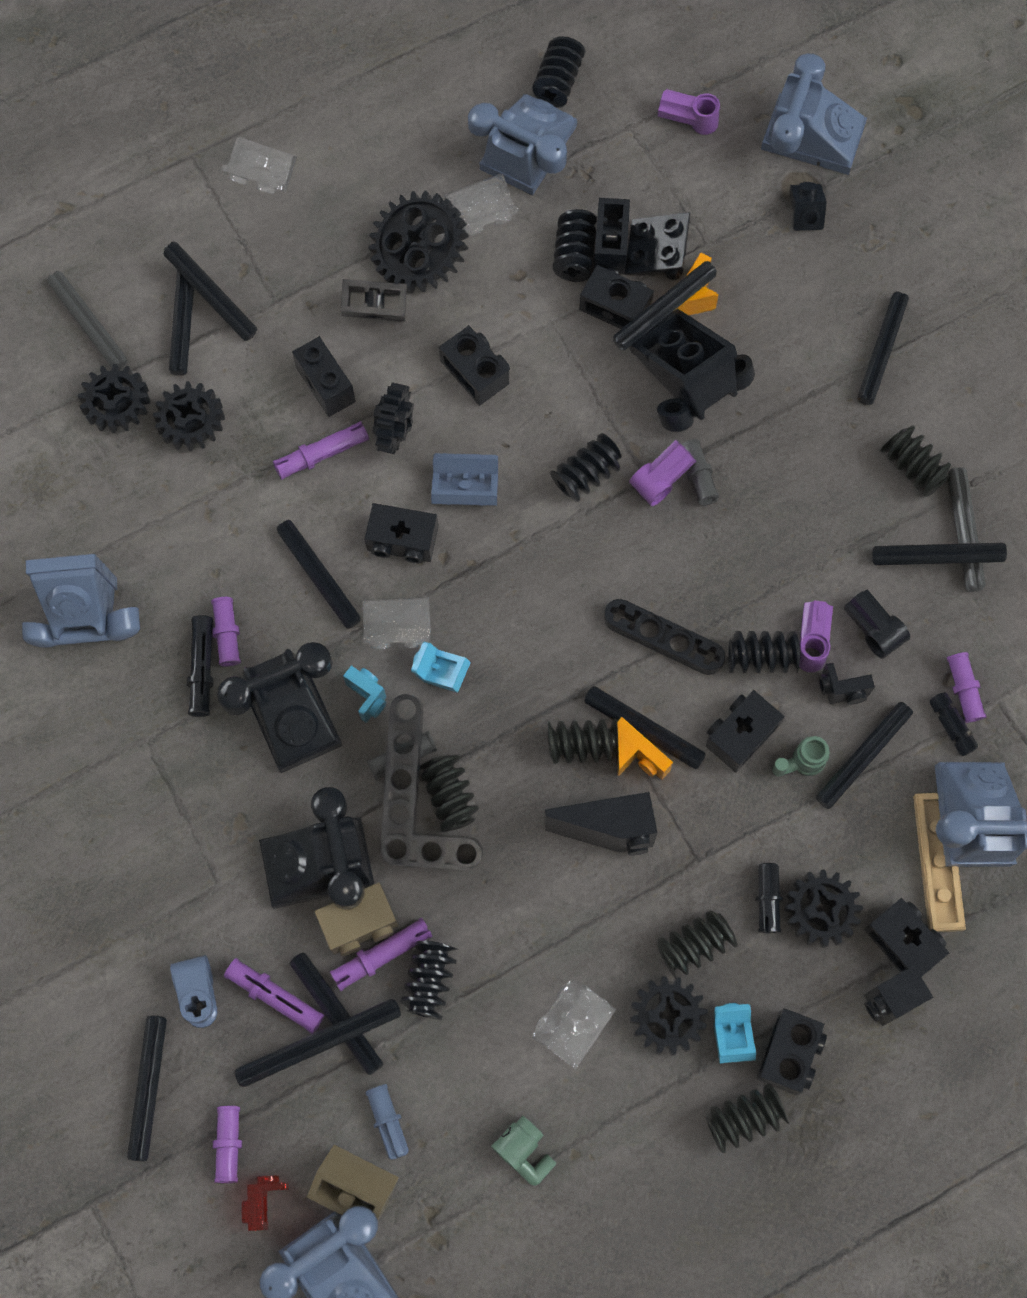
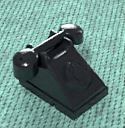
(692, 366)
(286, 704)
(321, 858)

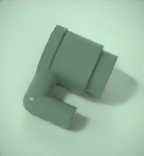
(807, 758)
(517, 1145)

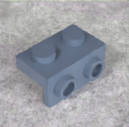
(465, 479)

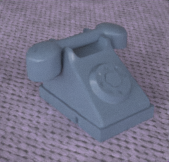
(812, 121)
(523, 140)
(77, 603)
(979, 815)
(330, 1261)

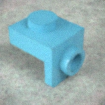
(440, 667)
(366, 685)
(734, 1033)

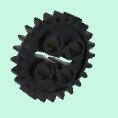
(398, 227)

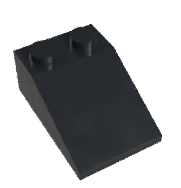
(610, 823)

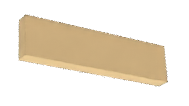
(940, 883)

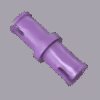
(225, 631)
(966, 687)
(227, 1144)

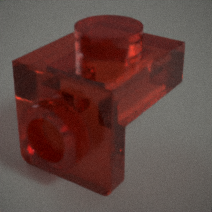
(255, 1209)

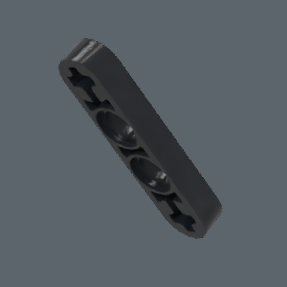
(661, 642)

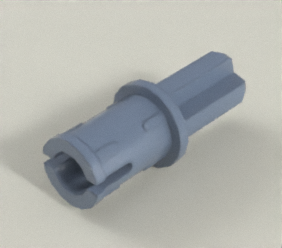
(387, 1122)

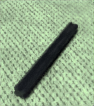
(317, 1043)

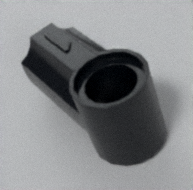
(881, 630)

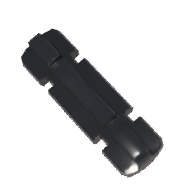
(953, 724)

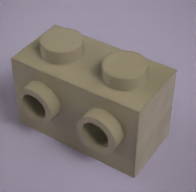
(350, 927)
(350, 1182)

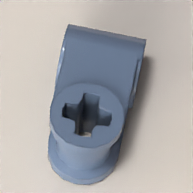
(195, 984)

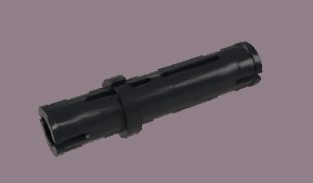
(200, 669)

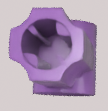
(690, 110)
(656, 478)
(815, 634)

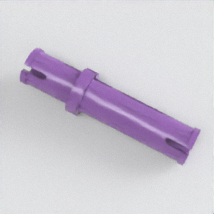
(320, 450)
(380, 954)
(239, 972)

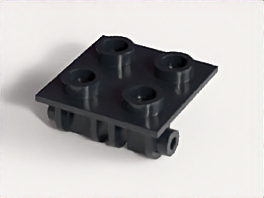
(658, 245)

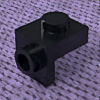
(808, 206)
(851, 690)

